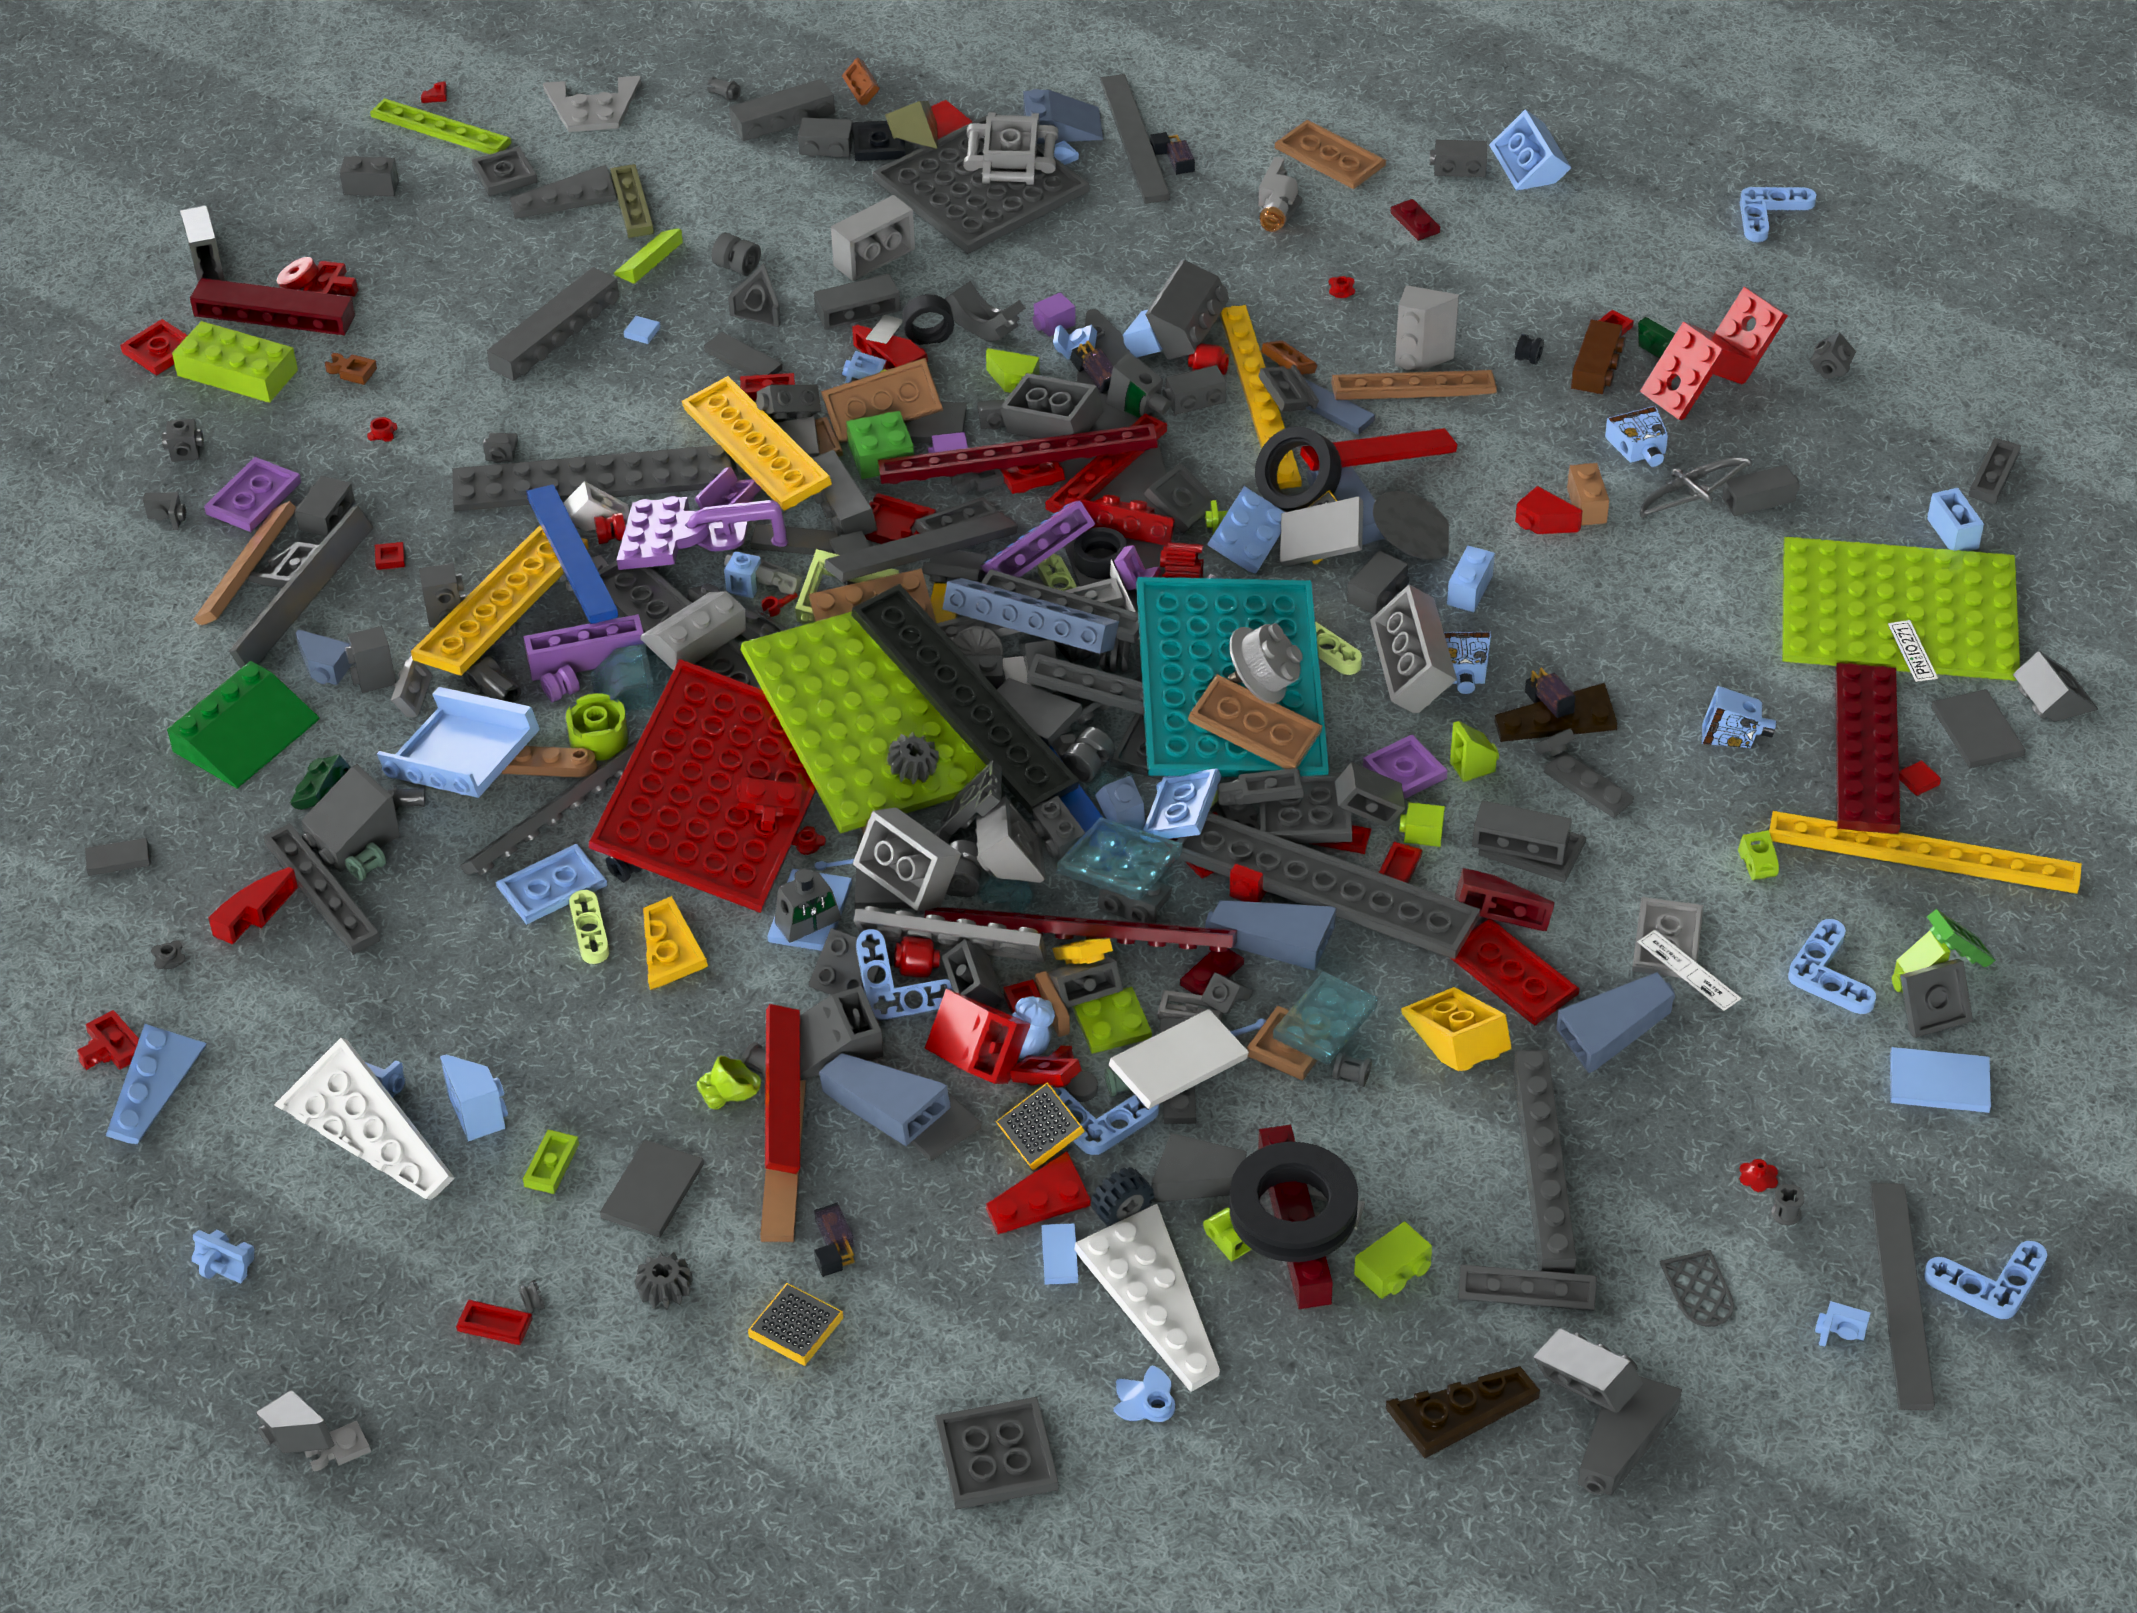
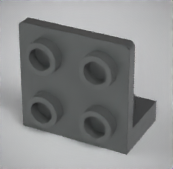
(839, 964)

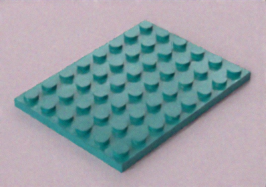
(1187, 642)

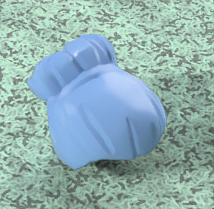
(1040, 1016)

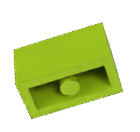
(1393, 1260)

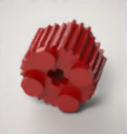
(1182, 560)

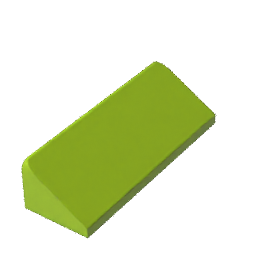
(650, 255)

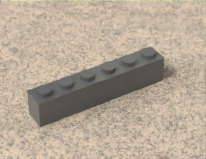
(553, 324)

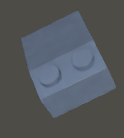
(1071, 116)

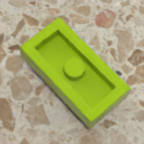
(550, 1161)

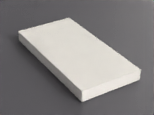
(1178, 1058)

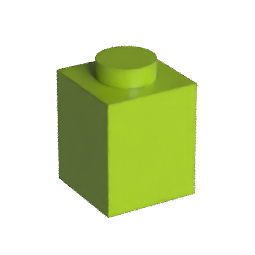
(1423, 824)

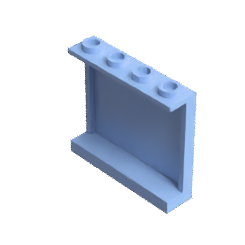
(463, 743)

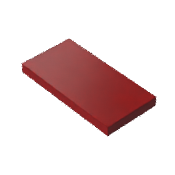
(1514, 972)

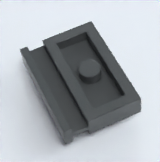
(1288, 388)

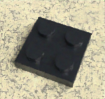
(875, 142)

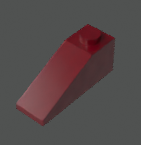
(1503, 900)

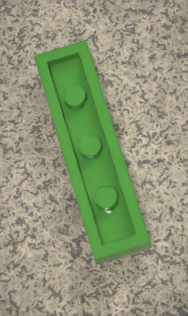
(1959, 938)

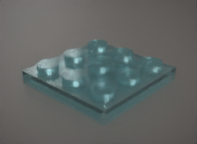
(1119, 858)

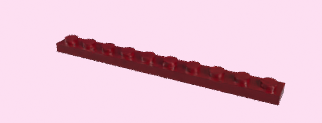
(1017, 454)
(1124, 931)

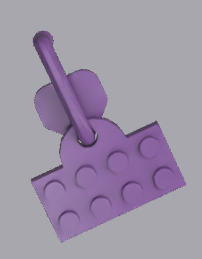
(665, 525)

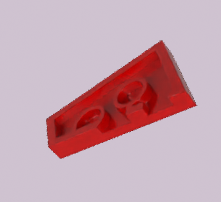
(1040, 1196)

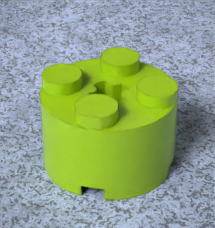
(598, 725)

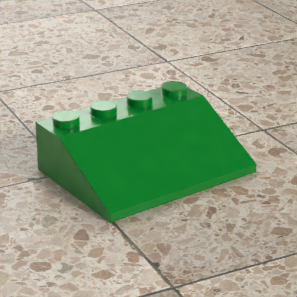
(241, 725)

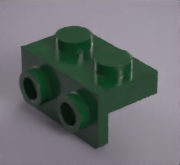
(1653, 337)
(319, 780)

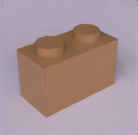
(1588, 493)

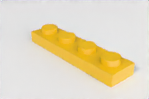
(1083, 951)

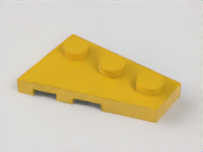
(670, 944)

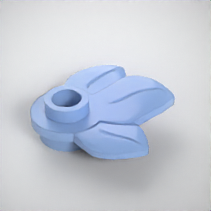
(1140, 1396)

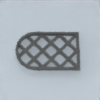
(1680, 1300)

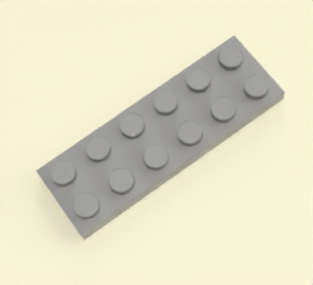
(993, 940)

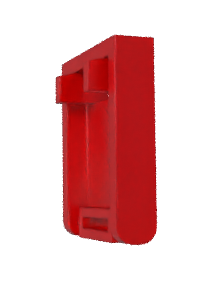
(895, 518)

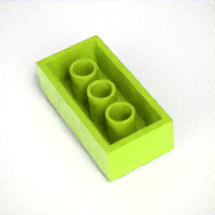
(235, 361)

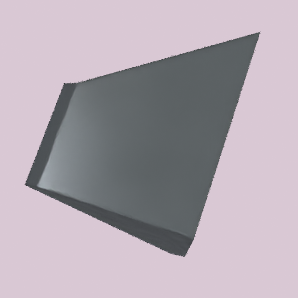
(756, 299)

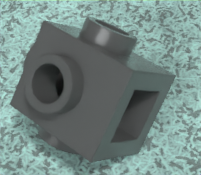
(1833, 356)
(180, 435)

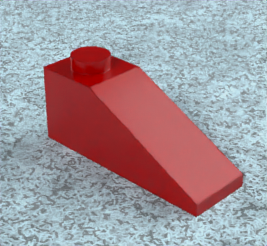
(895, 352)

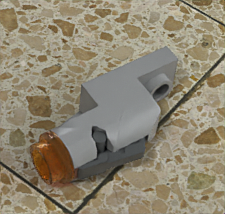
(1278, 196)

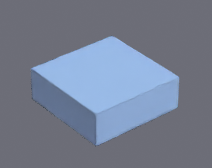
(642, 329)

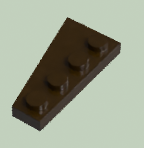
(1591, 714)
(1461, 1409)

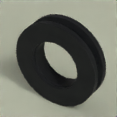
(1299, 1239)

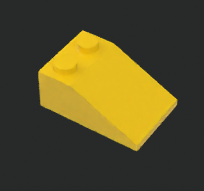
(1459, 1028)

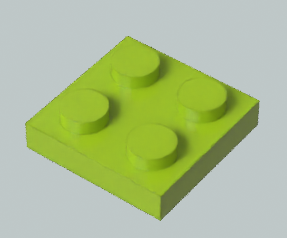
(1112, 1021)

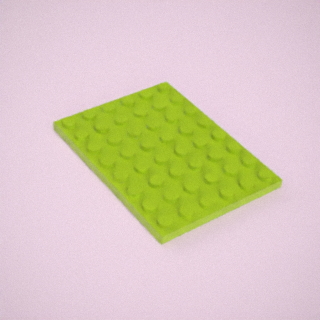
(1848, 592)
(843, 711)

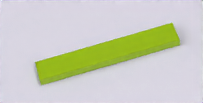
(440, 127)

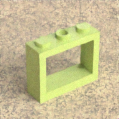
(803, 607)

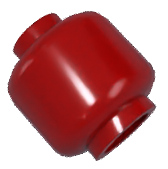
(1207, 356)
(916, 957)

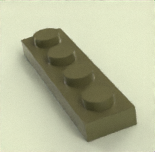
(631, 201)

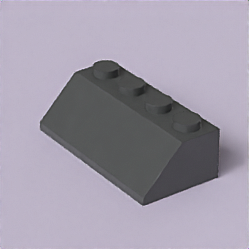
(1186, 309)

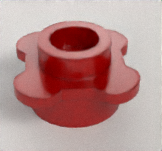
(1341, 286)
(382, 429)
(808, 846)

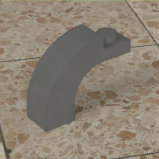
(979, 317)

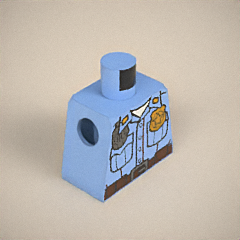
(1638, 435)
(1469, 658)
(1734, 720)

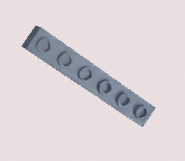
(1030, 615)

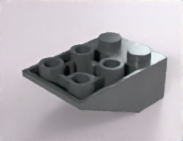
(838, 1026)

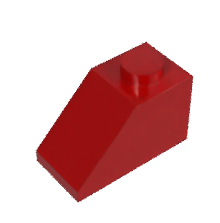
(1547, 513)

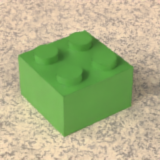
(878, 439)

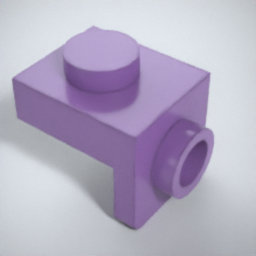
(1130, 567)

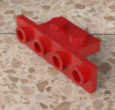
(1131, 519)

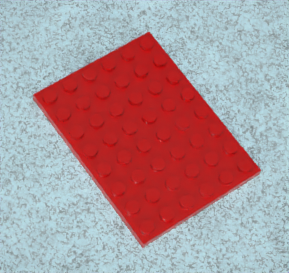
(682, 790)

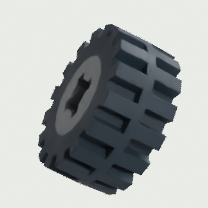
(1122, 1196)

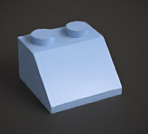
(474, 1096)

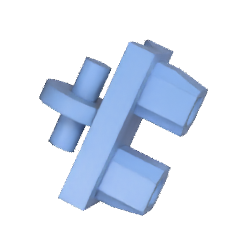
(217, 1255)

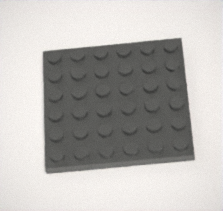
(959, 202)

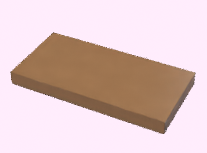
(1330, 154)
(901, 389)
(1254, 724)

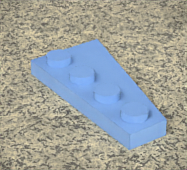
(153, 1076)

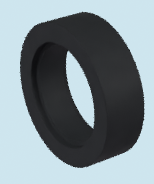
(1274, 451)

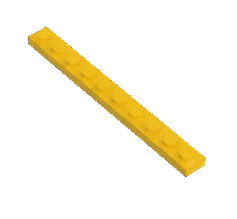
(1261, 405)
(1927, 853)

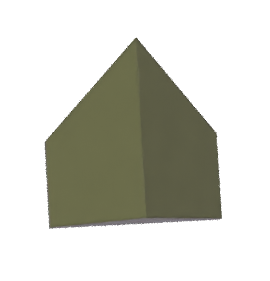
(914, 124)

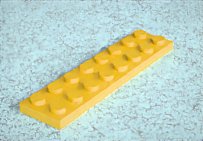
(756, 443)
(492, 606)

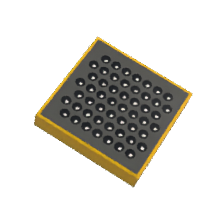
(1040, 1126)
(795, 1324)

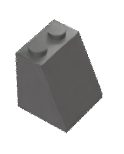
(350, 818)

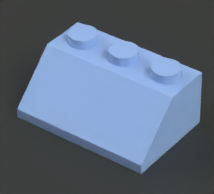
(1529, 153)

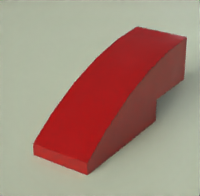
(252, 905)

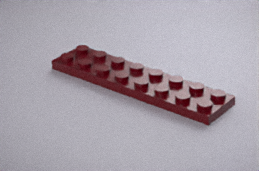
(1867, 749)

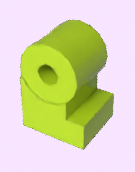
(1759, 858)
(1222, 1233)

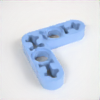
(1760, 206)
(1821, 975)
(886, 988)
(1102, 1126)
(1990, 1291)

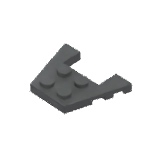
(977, 796)

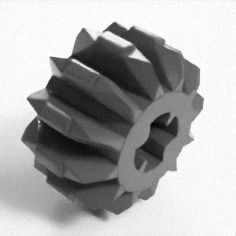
(912, 758)
(663, 1280)

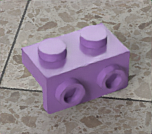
(727, 490)

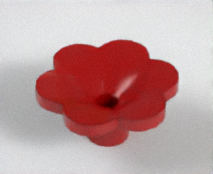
(1758, 1175)

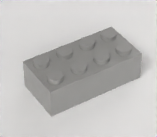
(1413, 649)

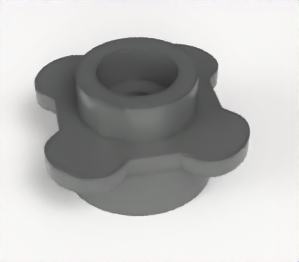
(168, 955)

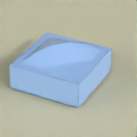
(1065, 153)

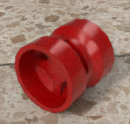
(603, 528)

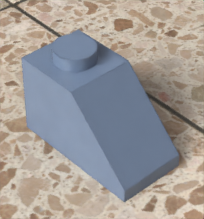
(323, 657)
(1122, 803)

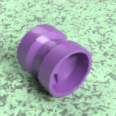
(560, 683)

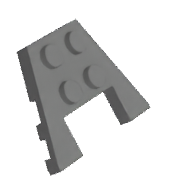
(593, 111)

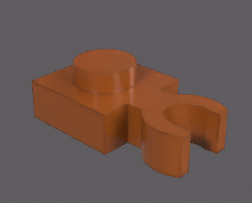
(354, 369)

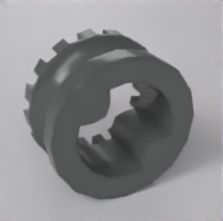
(530, 1296)

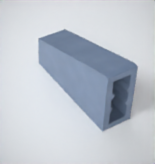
(1277, 930)
(1614, 1019)
(885, 1096)

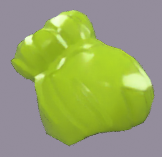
(728, 1082)

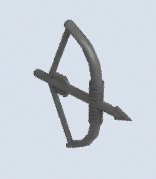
(1688, 479)

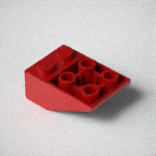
(977, 1037)

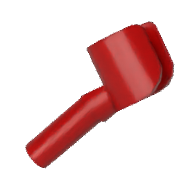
(775, 604)

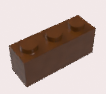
(1598, 357)

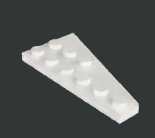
(364, 1119)
(1147, 1281)

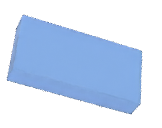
(1059, 1254)

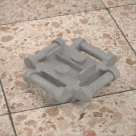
(1010, 144)

